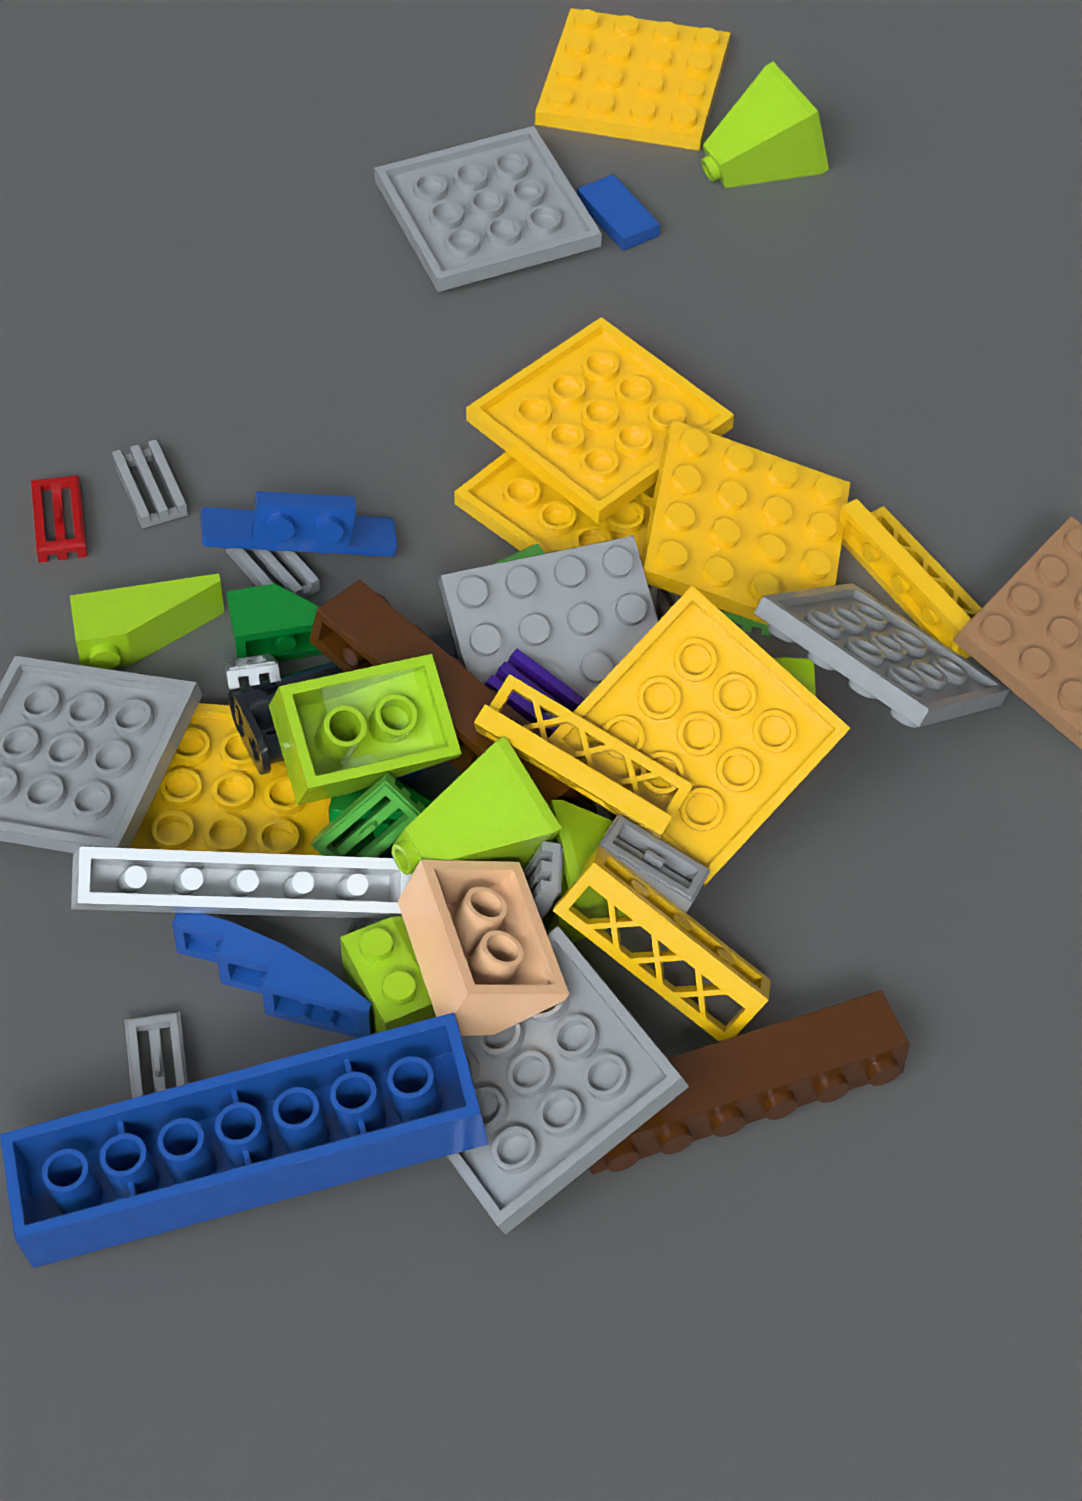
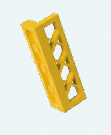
(907, 572)
(574, 773)
(674, 929)

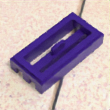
(538, 678)

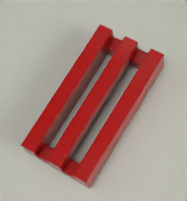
(61, 545)

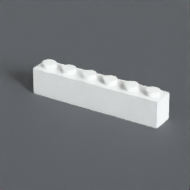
(235, 883)

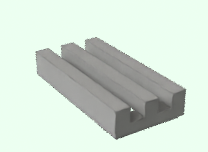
(140, 459)
(289, 558)
(251, 668)
(656, 862)
(545, 864)
(153, 1025)

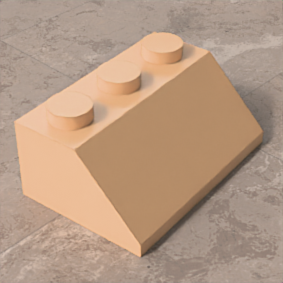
(480, 944)

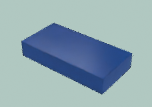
(618, 212)

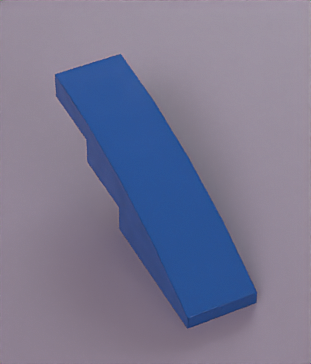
(289, 982)

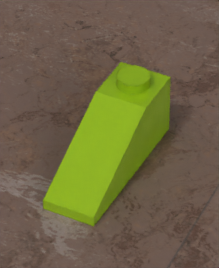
(135, 621)

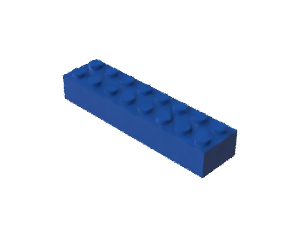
(241, 1140)

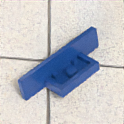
(300, 525)

